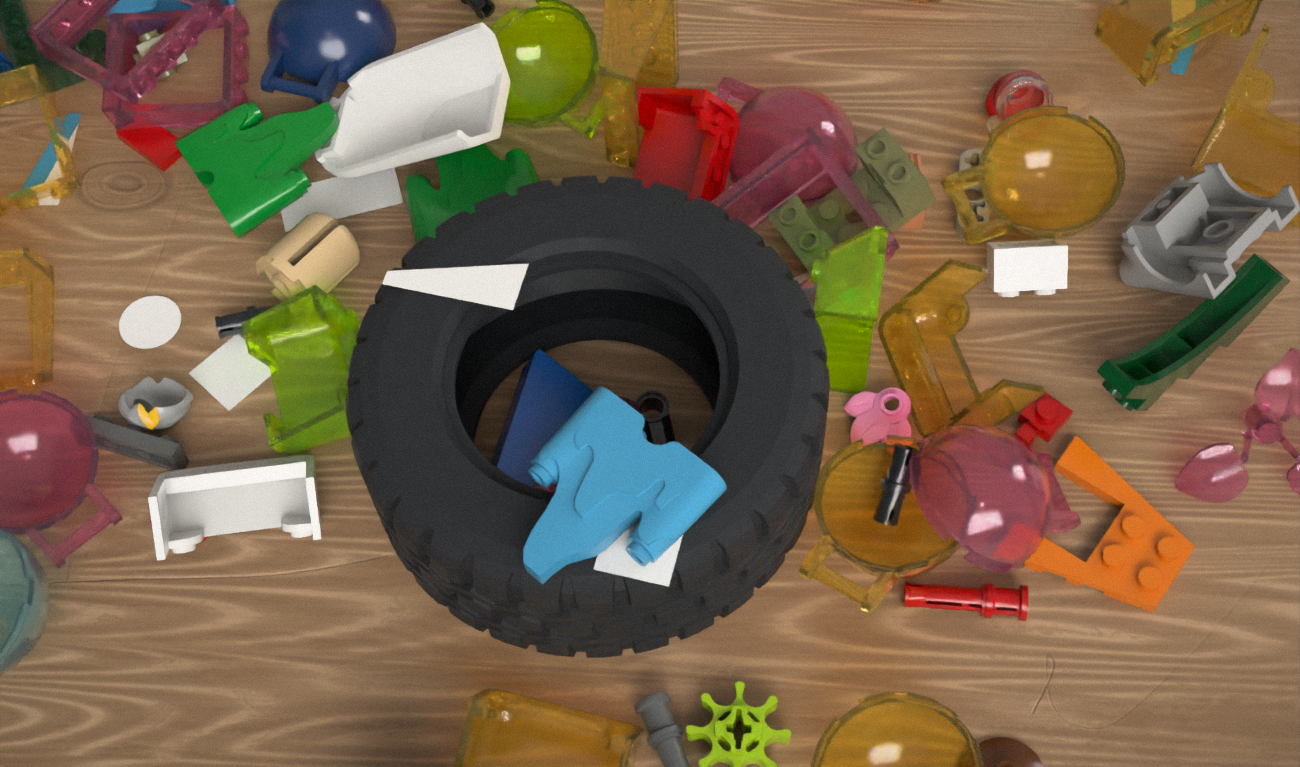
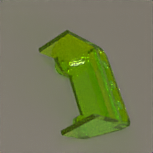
(849, 304)

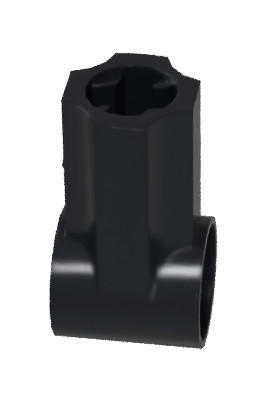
(657, 429)

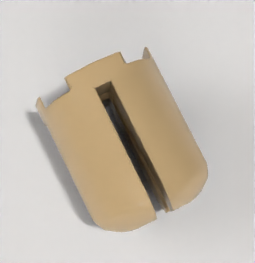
(309, 256)

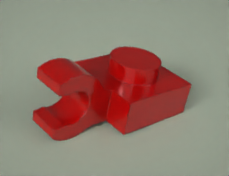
(1042, 419)

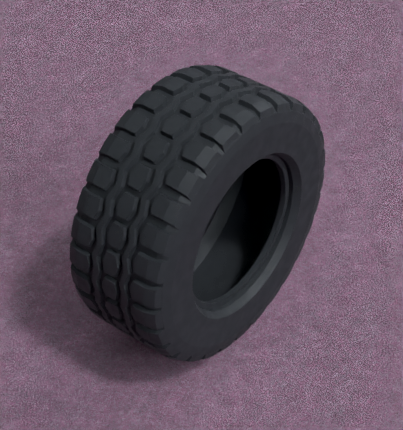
(599, 268)

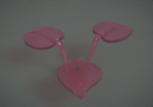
(1217, 470)

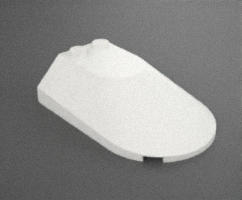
(419, 104)

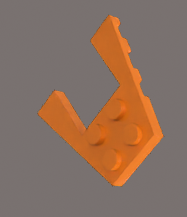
(1138, 551)

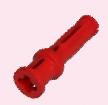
(983, 599)

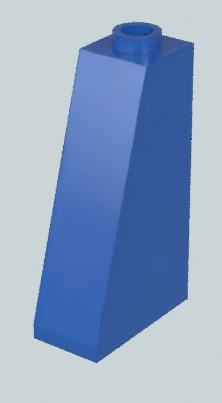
(539, 407)

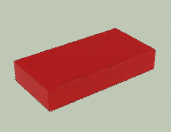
(152, 143)

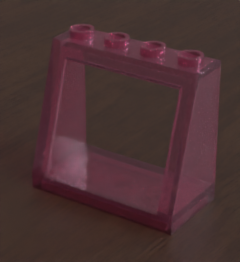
(792, 172)

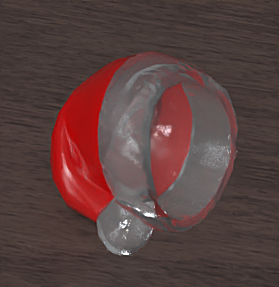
(1015, 93)

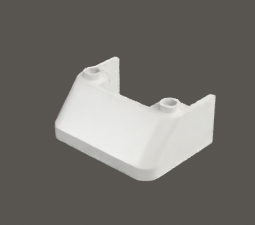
(234, 500)

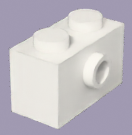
(1027, 266)

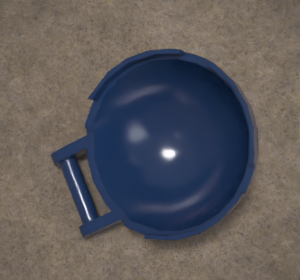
(324, 43)

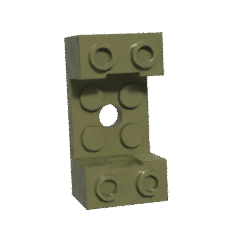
(887, 182)

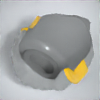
(155, 404)

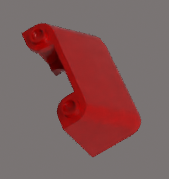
(685, 140)

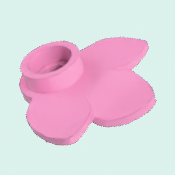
(872, 418)

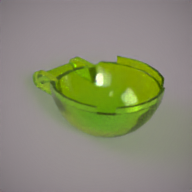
(550, 66)

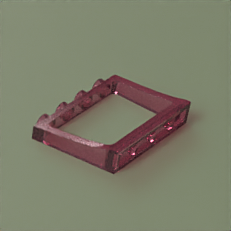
(71, 19)
(123, 36)

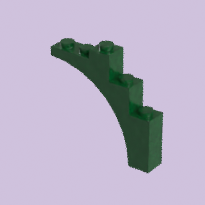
(1148, 372)

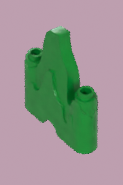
(253, 164)
(464, 181)

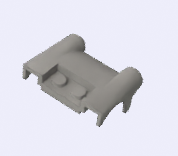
(1197, 232)

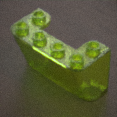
(309, 356)

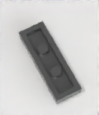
(137, 444)

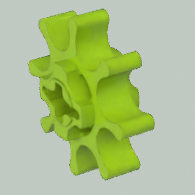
(720, 731)

